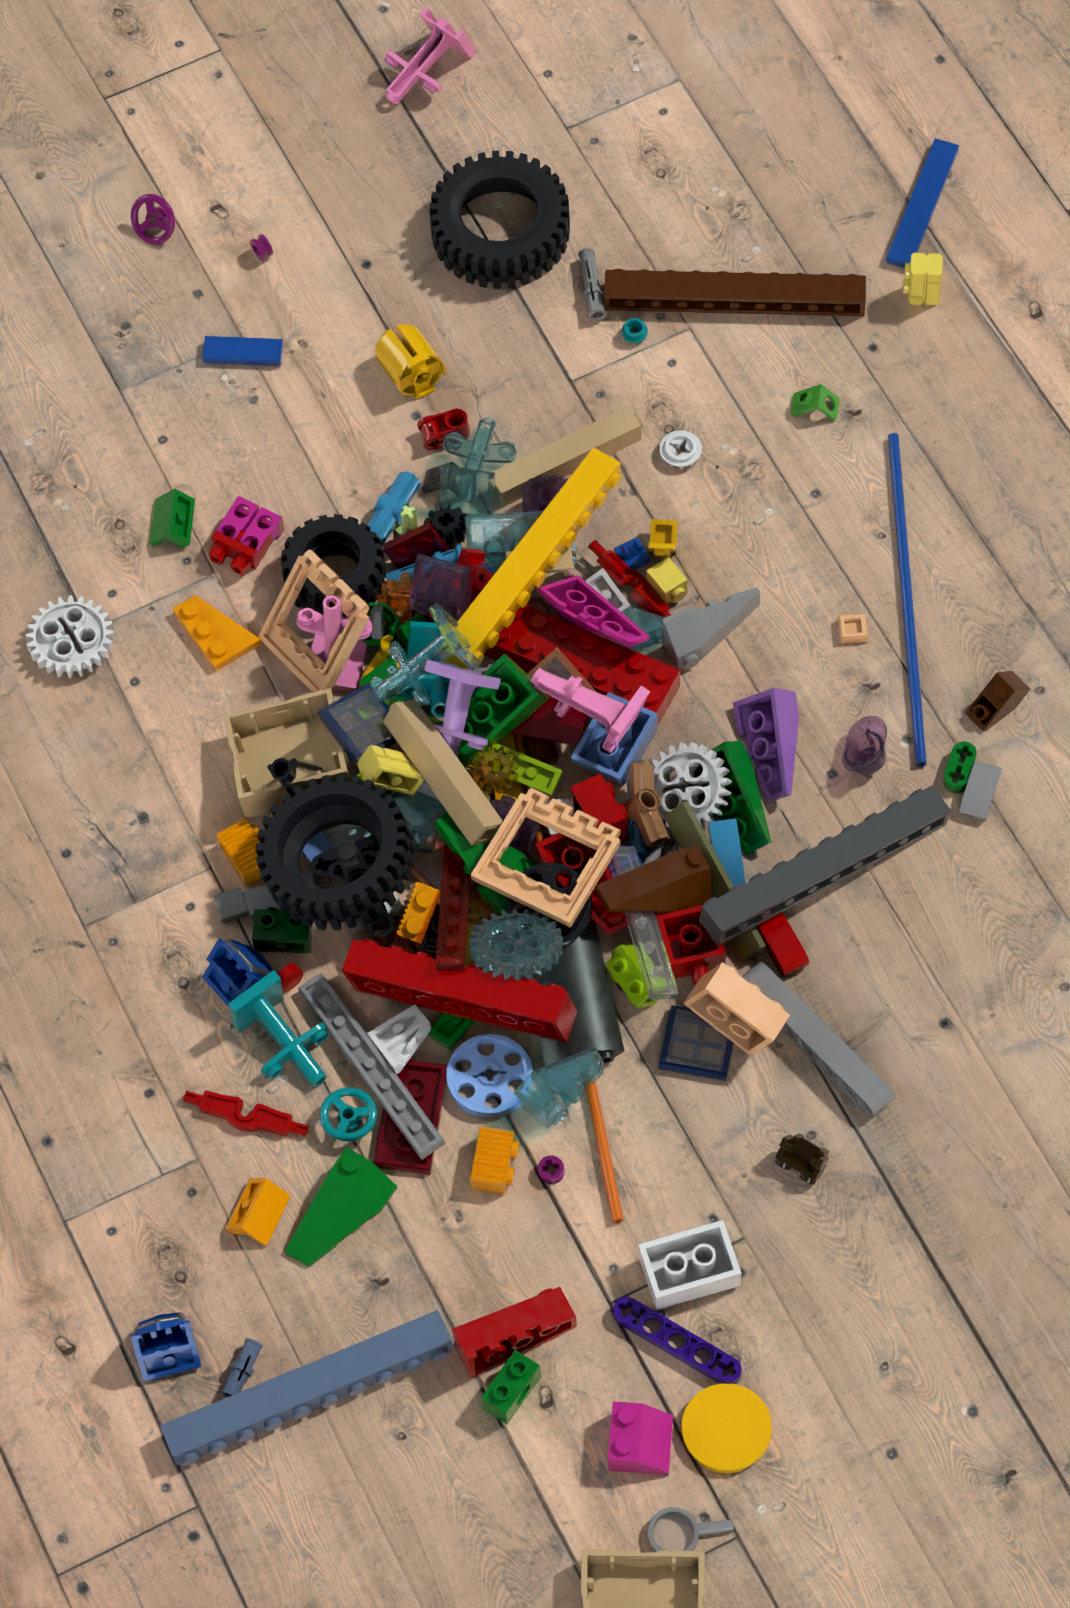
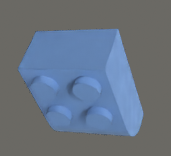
(629, 750)

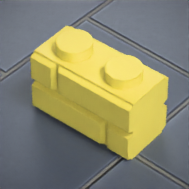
(923, 278)
(390, 770)

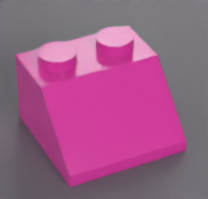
(639, 1439)

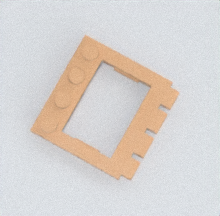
(290, 647)
(536, 894)

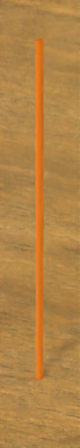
(591, 1091)

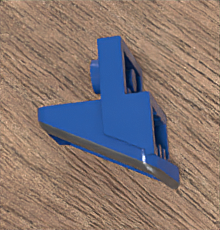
(234, 969)
(165, 1346)

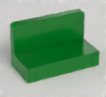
(172, 518)

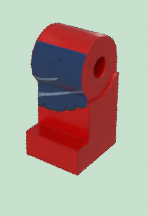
(480, 570)

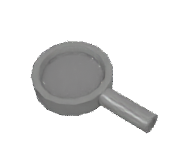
(678, 1530)

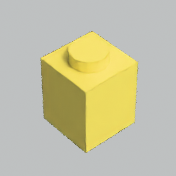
(667, 581)

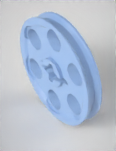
(476, 1075)

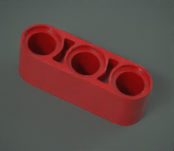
(782, 945)

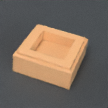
(852, 628)

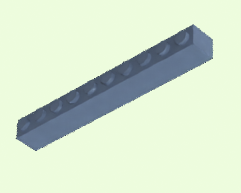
(307, 1388)

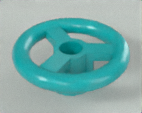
(352, 1124)

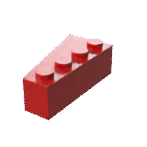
(519, 1327)

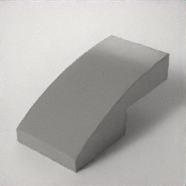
(980, 790)

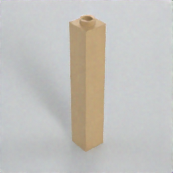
(567, 453)
(443, 772)

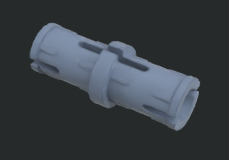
(242, 1367)

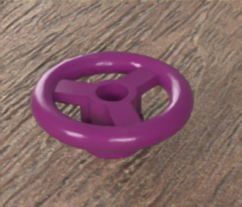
(159, 216)

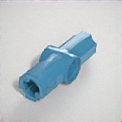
(390, 505)

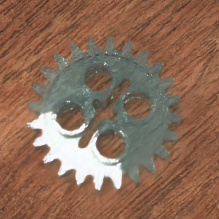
(516, 944)

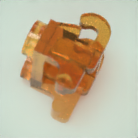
(397, 595)

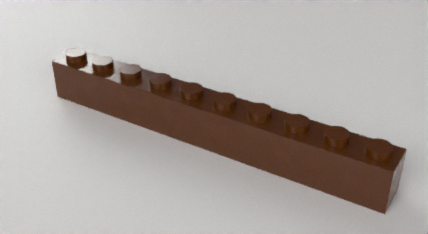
(735, 292)

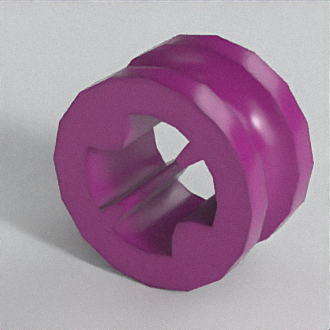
(261, 247)
(557, 1163)

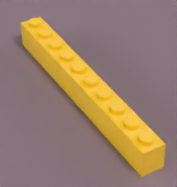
(537, 552)

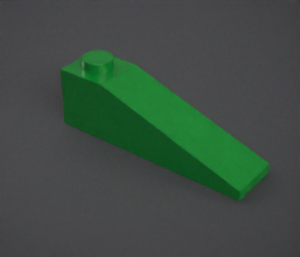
(500, 710)
(745, 799)
(471, 855)
(346, 1200)

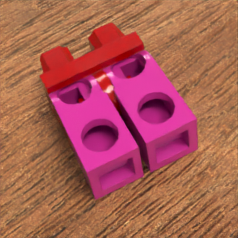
(245, 535)

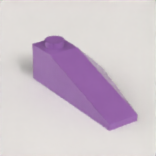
(770, 732)

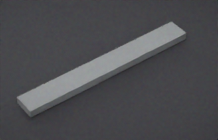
(371, 1066)

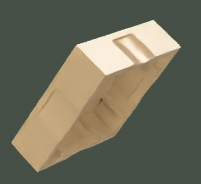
(286, 732)
(642, 1579)

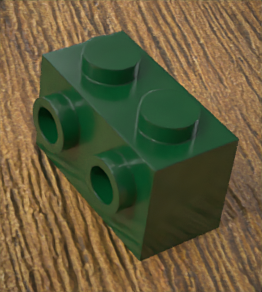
(279, 933)

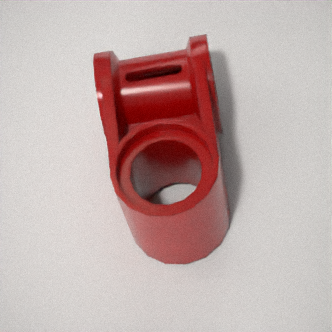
(441, 426)

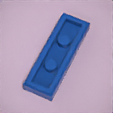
(242, 350)

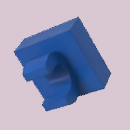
(633, 553)

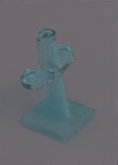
(471, 486)
(446, 644)

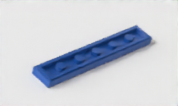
(923, 202)

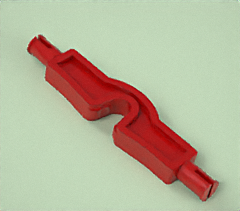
(624, 575)
(260, 1118)

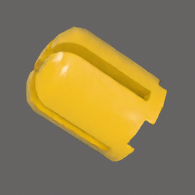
(409, 358)

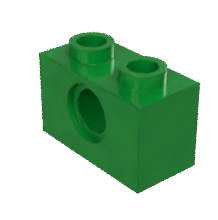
(511, 1387)

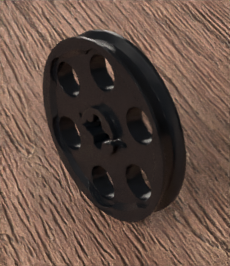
(550, 872)

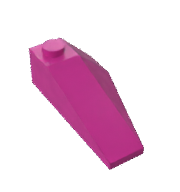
(589, 610)

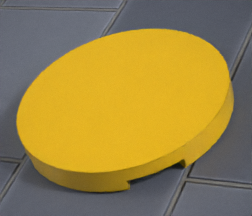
(726, 1428)

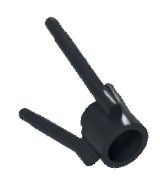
(285, 771)

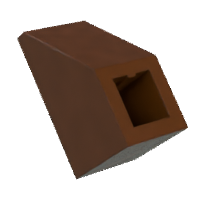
(997, 699)

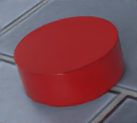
(290, 976)

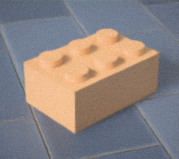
(737, 1008)

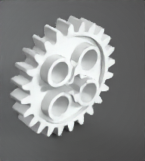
(48, 648)
(685, 763)

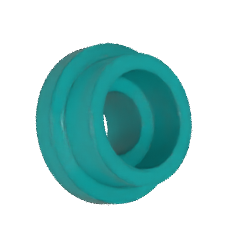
(634, 325)

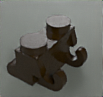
(803, 1157)

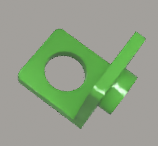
(813, 399)

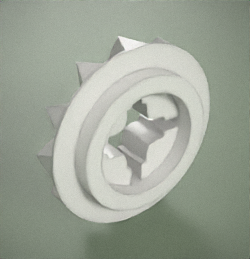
(677, 440)

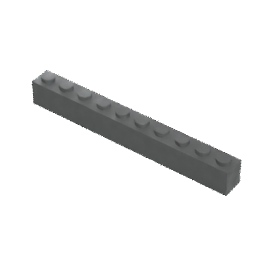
(824, 865)

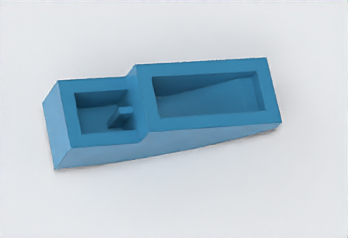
(726, 843)

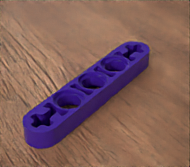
(670, 1328)

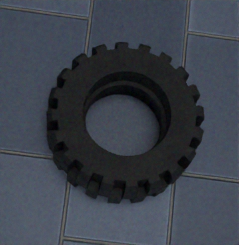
(337, 537)

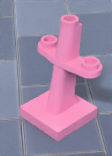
(440, 40)
(326, 631)
(611, 713)

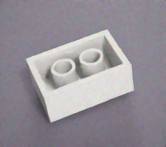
(689, 1265)

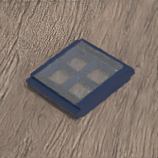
(358, 722)
(694, 1046)

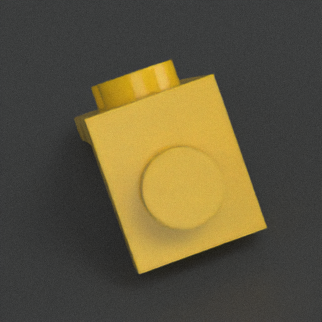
(663, 537)

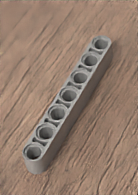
(823, 1045)

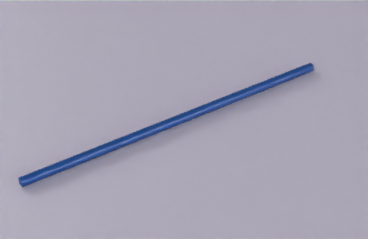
(907, 601)

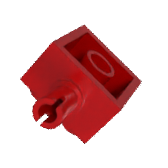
(688, 957)

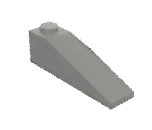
(695, 633)

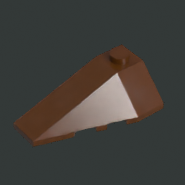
(661, 886)

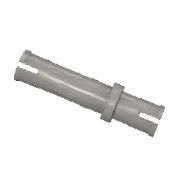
(593, 292)

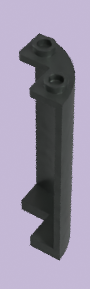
(585, 978)

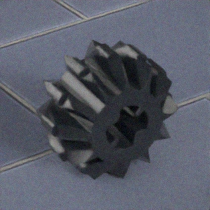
(448, 524)

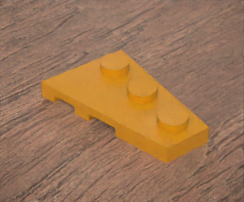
(214, 633)

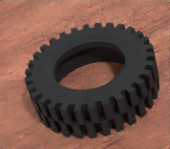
(505, 259)
(318, 809)

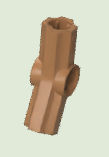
(644, 804)

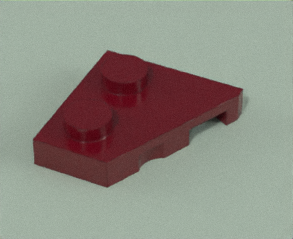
(405, 548)

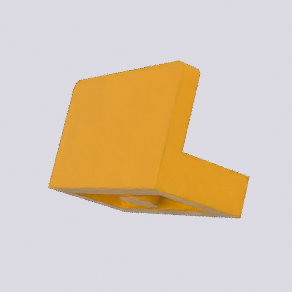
(258, 1210)

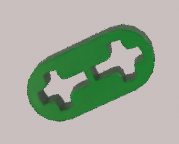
(954, 765)

